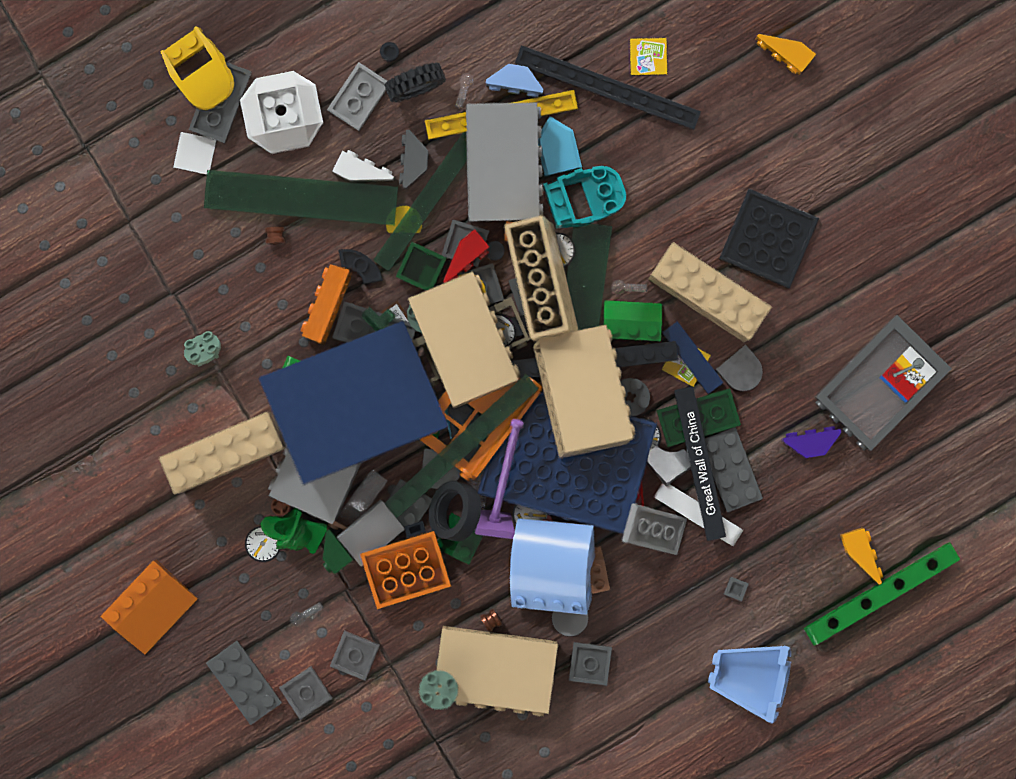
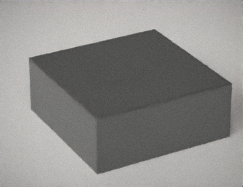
(736, 588)

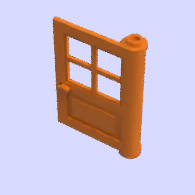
(472, 469)

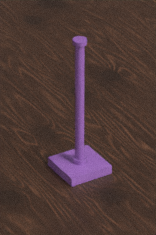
(495, 522)

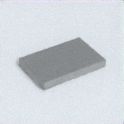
(358, 96)
(370, 531)

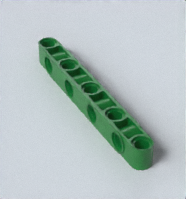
(881, 593)

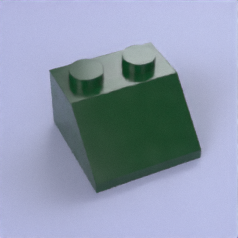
(461, 550)
(335, 553)

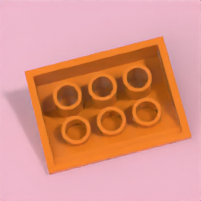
(327, 303)
(405, 569)
(149, 607)

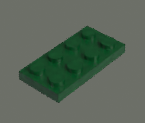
(716, 414)

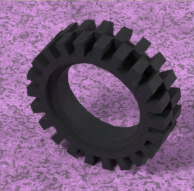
(415, 82)

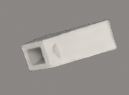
(356, 170)

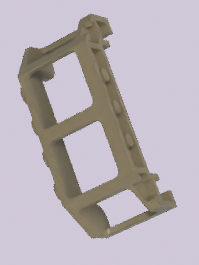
(497, 308)

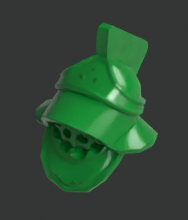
(294, 531)

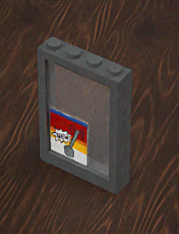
(882, 383)

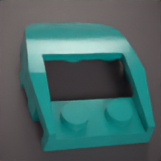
(602, 190)

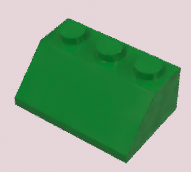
(633, 320)

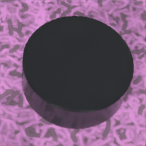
(389, 51)
(495, 251)

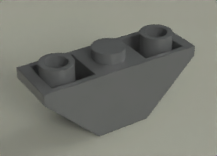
(414, 160)

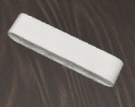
(690, 509)

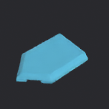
(558, 148)

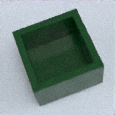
(421, 267)

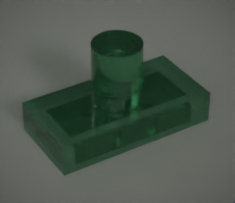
(378, 322)

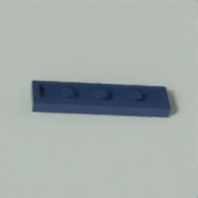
(693, 358)

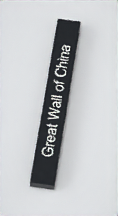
(699, 463)

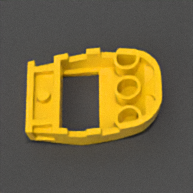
(208, 84)

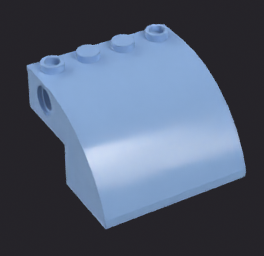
(552, 566)

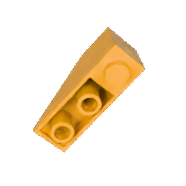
(791, 52)
(859, 550)

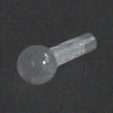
(466, 81)
(619, 287)
(298, 618)

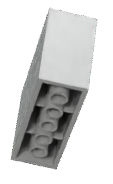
(503, 161)
(319, 498)

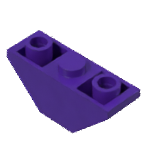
(813, 442)

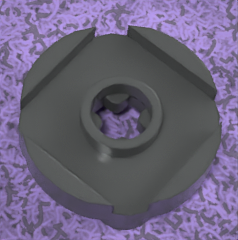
(642, 394)

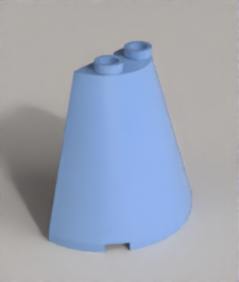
(753, 678)

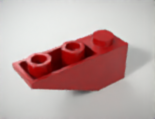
(468, 251)

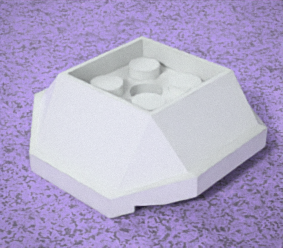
(284, 132)

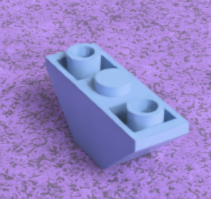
(516, 80)

